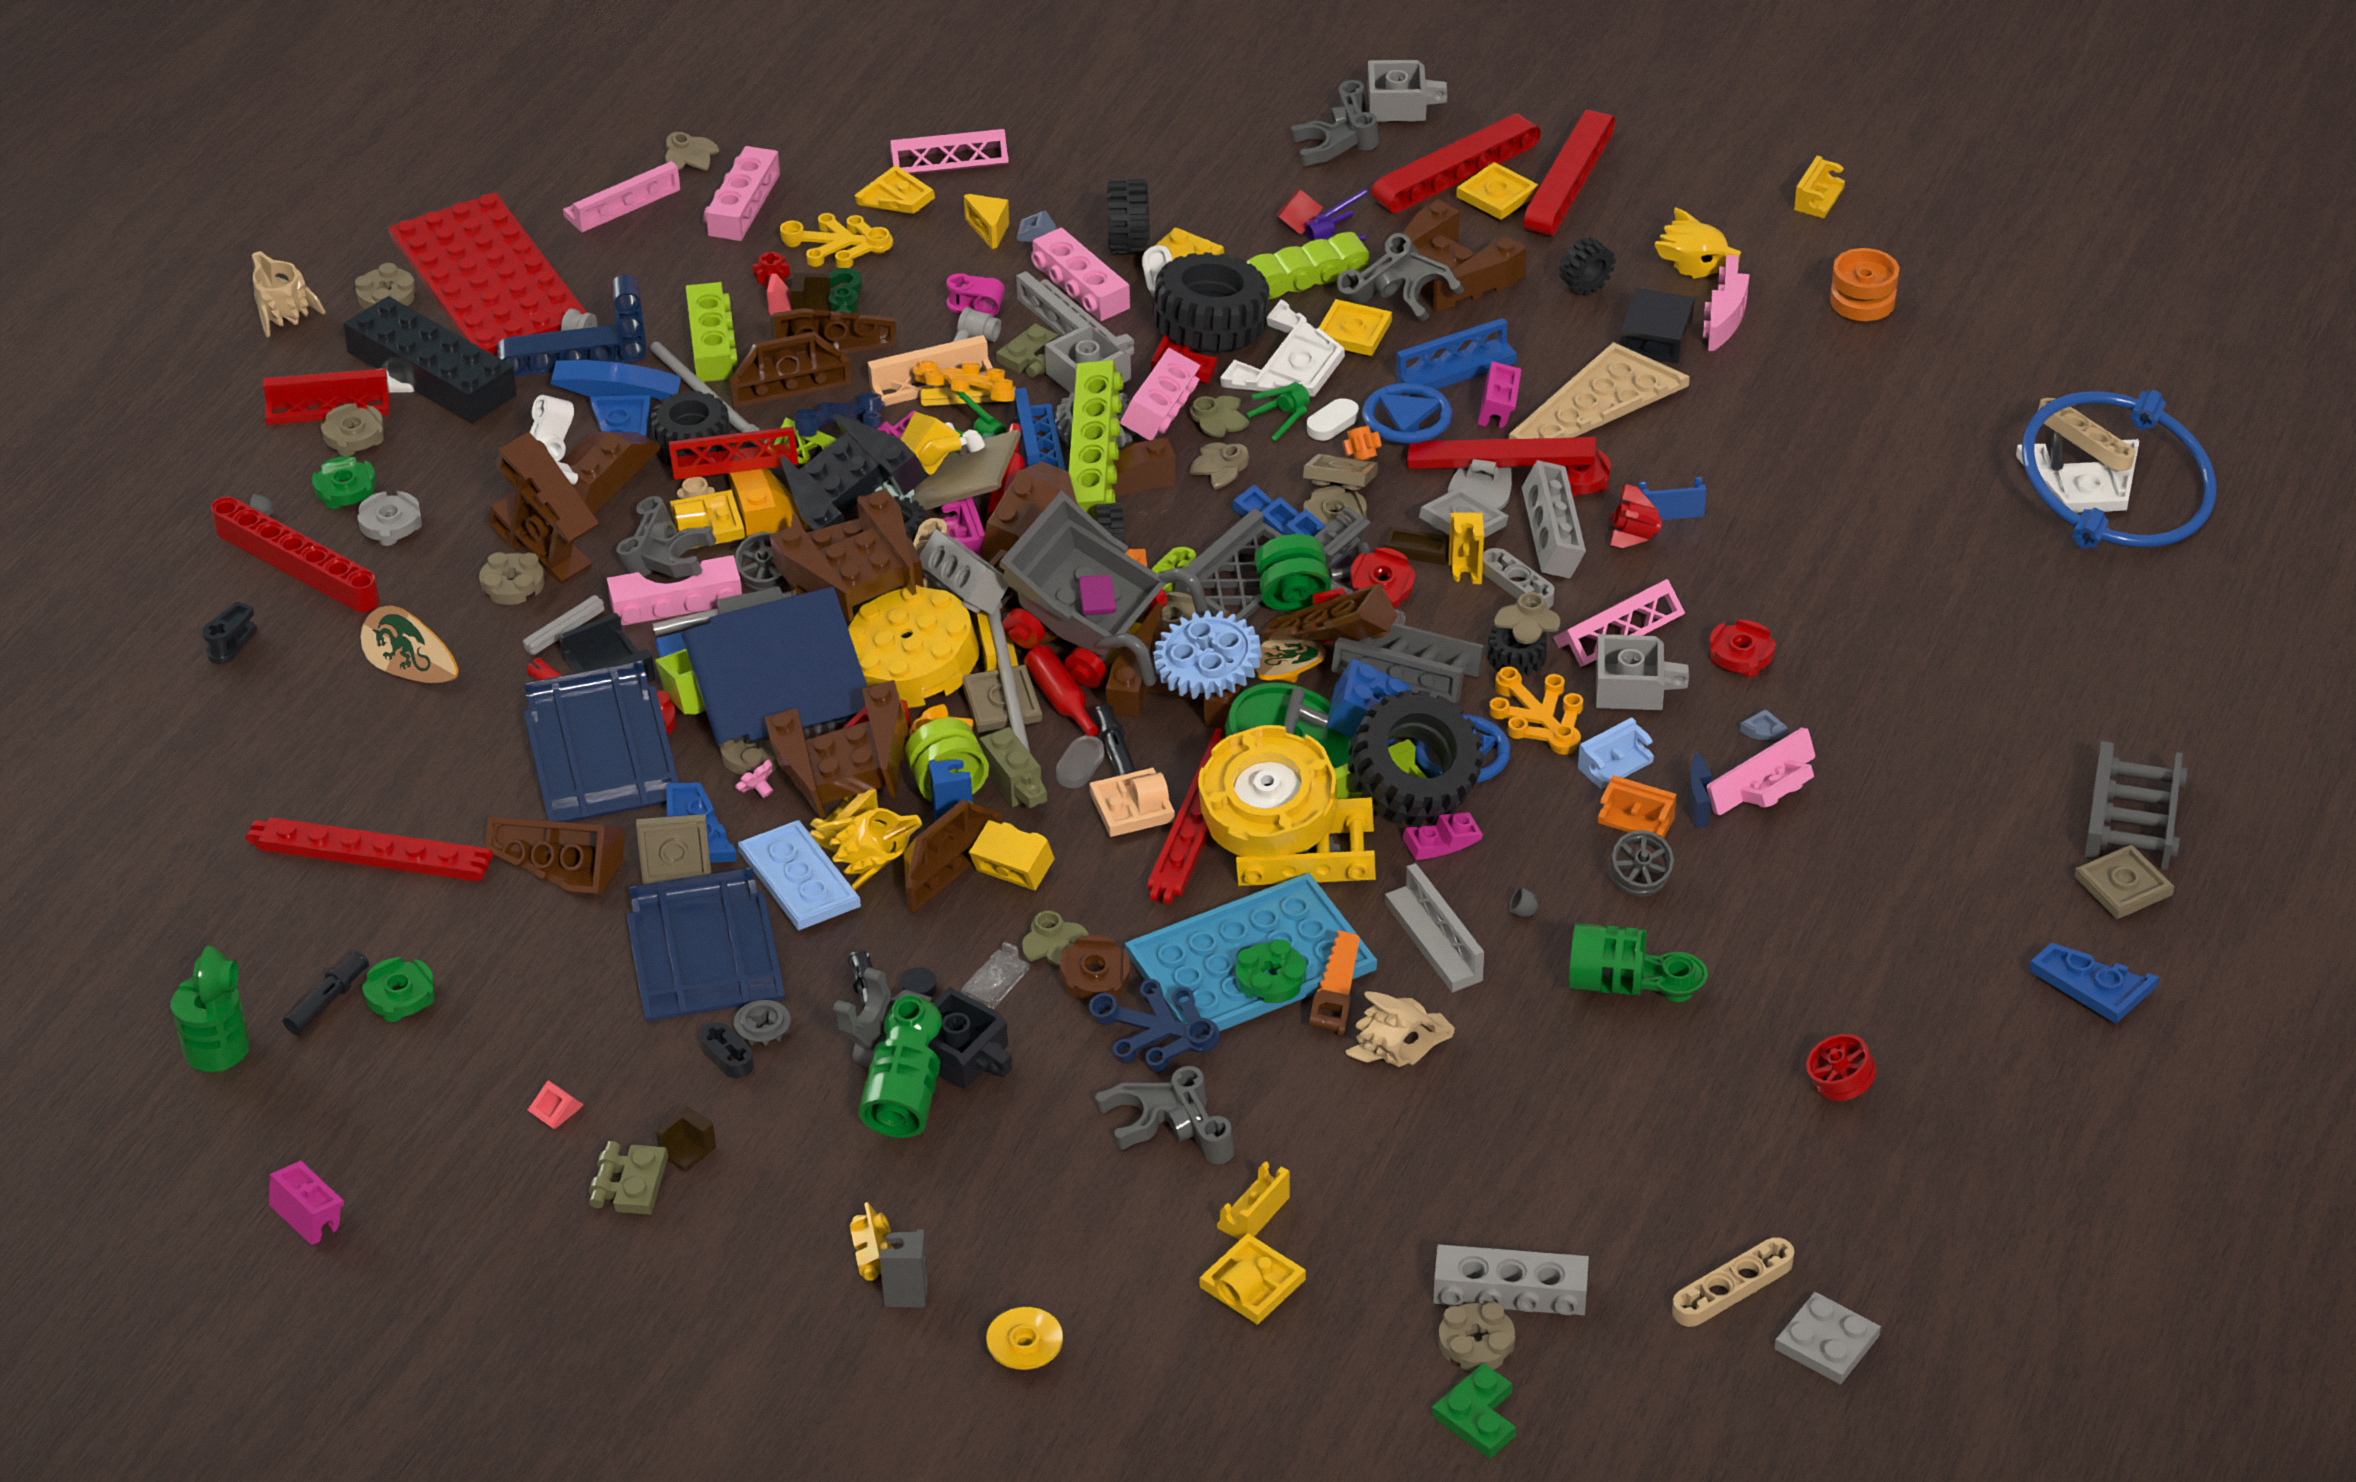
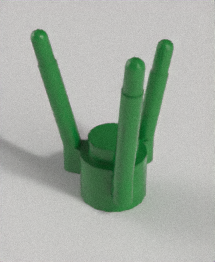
(1291, 399)
(985, 422)

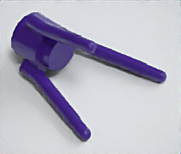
(1323, 227)

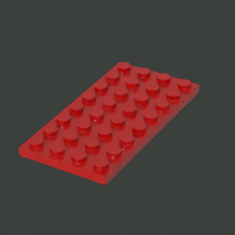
(484, 271)

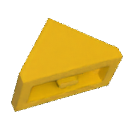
(987, 217)

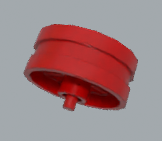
(1845, 1076)

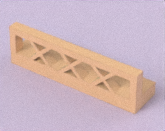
(898, 374)

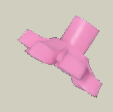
(757, 780)

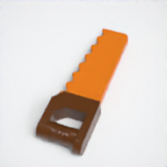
(1336, 984)

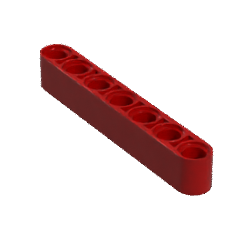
(1455, 163)
(1569, 173)
(295, 554)

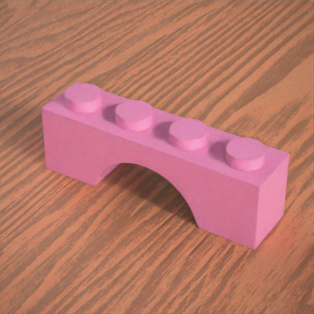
(643, 600)

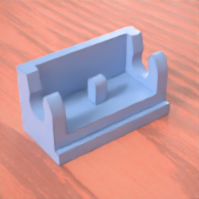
(1615, 753)

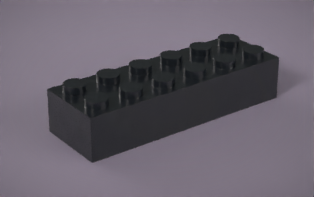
(430, 359)

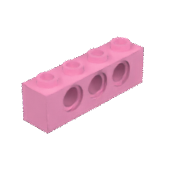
(742, 193)
(1081, 274)
(1161, 395)

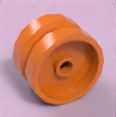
(1864, 284)

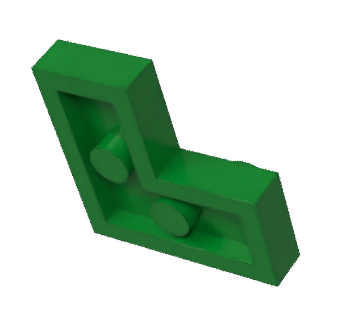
(1470, 1412)

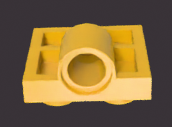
(711, 510)
(1252, 1278)

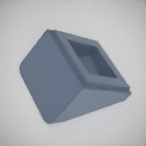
(1035, 226)

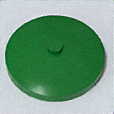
(1268, 706)

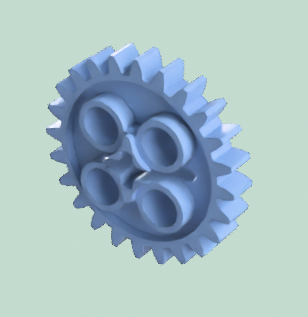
(1207, 654)

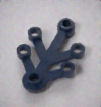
(868, 404)
(1157, 1026)

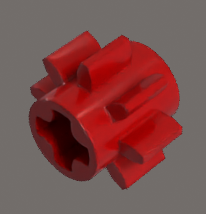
(769, 264)

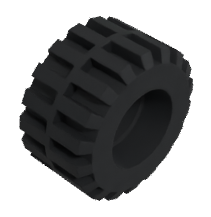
(1128, 216)
(688, 417)

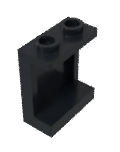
(1657, 324)
(602, 646)

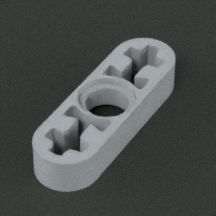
(1501, 566)

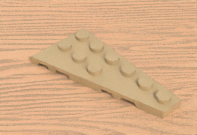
(1601, 392)

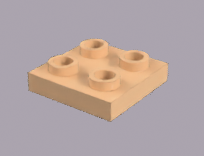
(1132, 801)

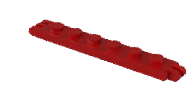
(1184, 840)
(370, 848)

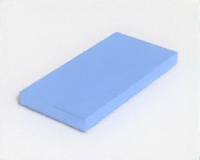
(799, 875)

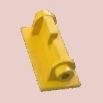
(870, 1231)

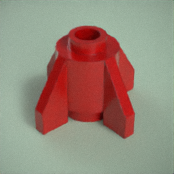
(1636, 519)

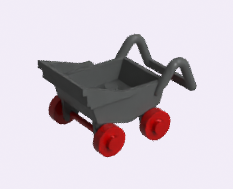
(1046, 574)

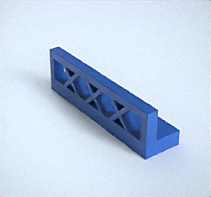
(1453, 364)
(1030, 441)

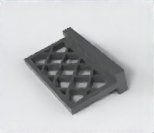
(1219, 558)

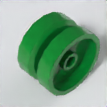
(1291, 571)

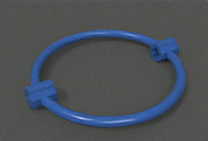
(2092, 523)

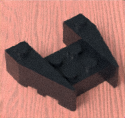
(850, 469)

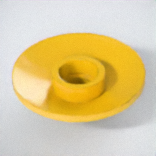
(1024, 1327)

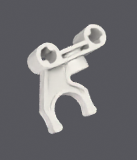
(550, 426)

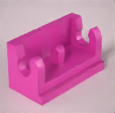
(1499, 393)
(965, 524)
(304, 1201)

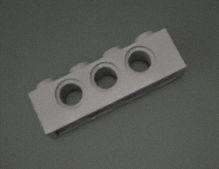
(1553, 519)
(962, 573)
(1511, 1279)

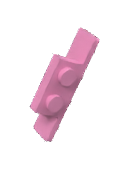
(1766, 775)

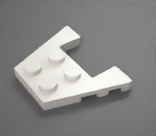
(1303, 357)
(2086, 484)

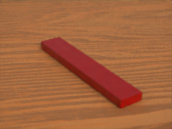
(1503, 452)

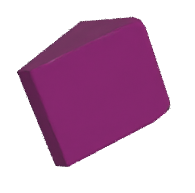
(1096, 594)

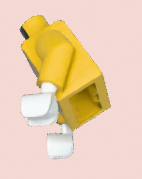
(934, 440)

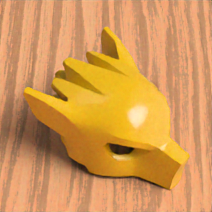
(1689, 241)
(869, 843)

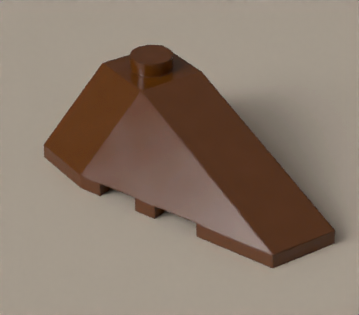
(842, 330)
(1145, 467)
(1347, 616)
(565, 853)

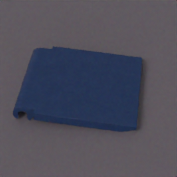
(776, 661)
(598, 742)
(703, 944)

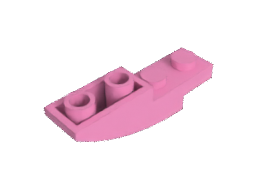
(1727, 304)

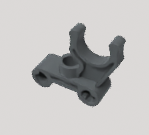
(1350, 127)
(1393, 271)
(659, 545)
(868, 1027)
(1178, 1104)

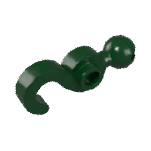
(845, 297)

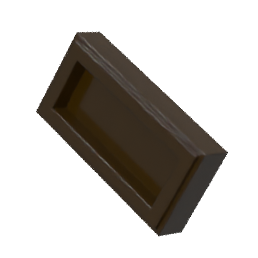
(1418, 545)

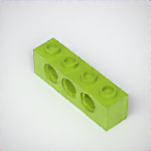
(711, 332)

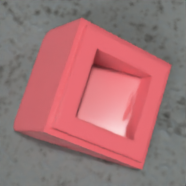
(778, 295)
(554, 1105)

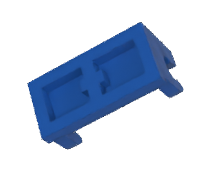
(1678, 502)
(948, 787)

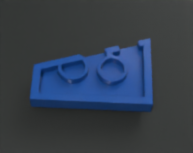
(622, 413)
(691, 799)
(2098, 986)

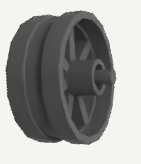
(763, 562)
(1641, 863)

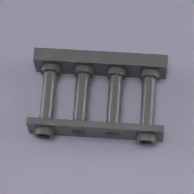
(1415, 657)
(2104, 812)

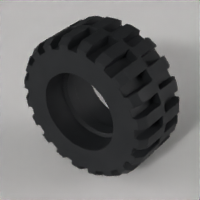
(1210, 302)
(1432, 723)

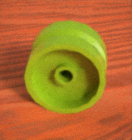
(944, 741)

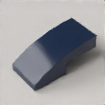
(1698, 796)

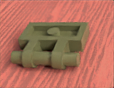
(1027, 351)
(639, 1180)

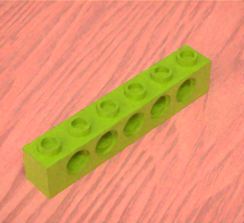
(1094, 434)

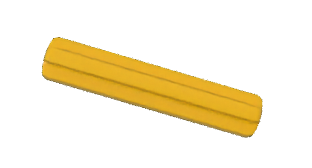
(946, 396)

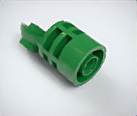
(1617, 963)
(210, 1014)
(902, 1070)

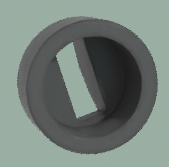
(262, 504)
(1523, 903)

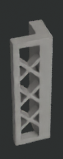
(1054, 306)
(1436, 931)

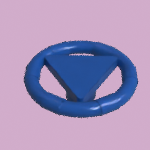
(1407, 412)
(1488, 742)

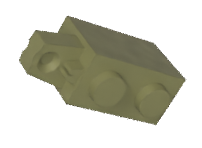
(1013, 769)

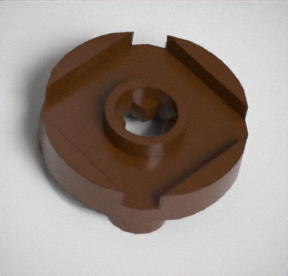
(1086, 983)

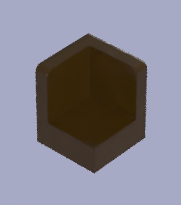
(810, 291)
(686, 1138)

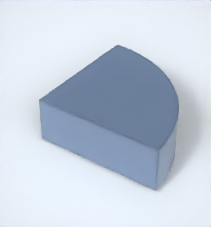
(1763, 727)

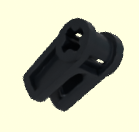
(229, 632)

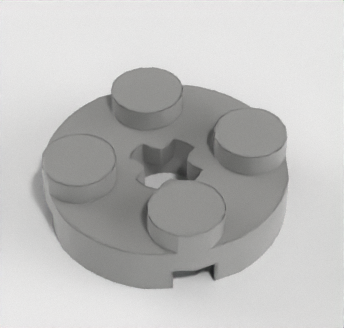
(402, 517)

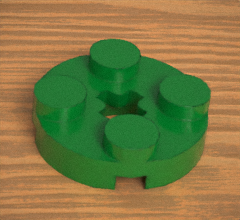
(356, 489)
(1270, 956)
(396, 1004)

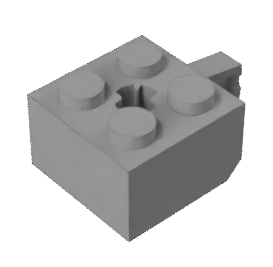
(1400, 90)
(1082, 346)
(1634, 672)

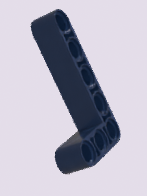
(608, 343)

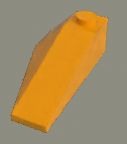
(763, 501)

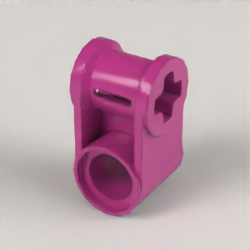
(975, 293)

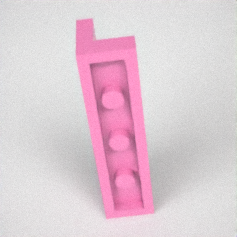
(949, 145)
(624, 197)
(1625, 608)

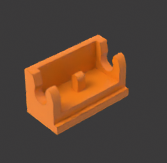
(1637, 807)

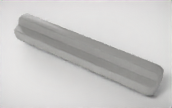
(568, 621)

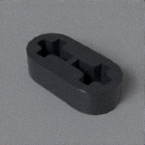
(732, 1046)

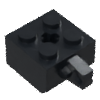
(969, 1039)

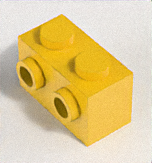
(1012, 854)

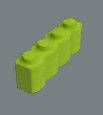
(1313, 263)

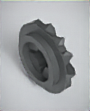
(755, 1014)

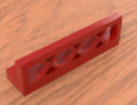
(325, 391)
(733, 458)

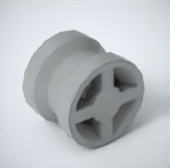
(575, 320)

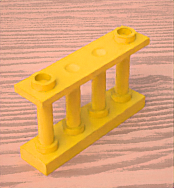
(1352, 817)

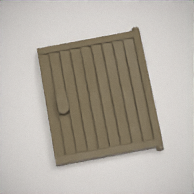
(968, 473)

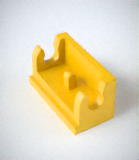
(1818, 188)
(1466, 545)
(850, 807)
(1256, 1204)

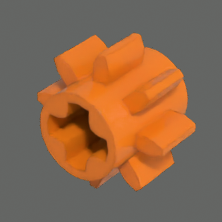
(1362, 443)

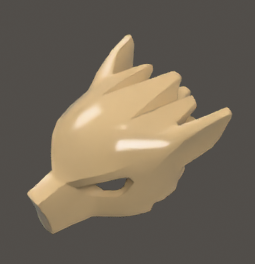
(278, 297)
(1388, 1026)

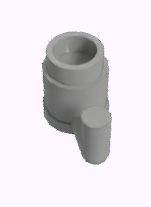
(976, 323)

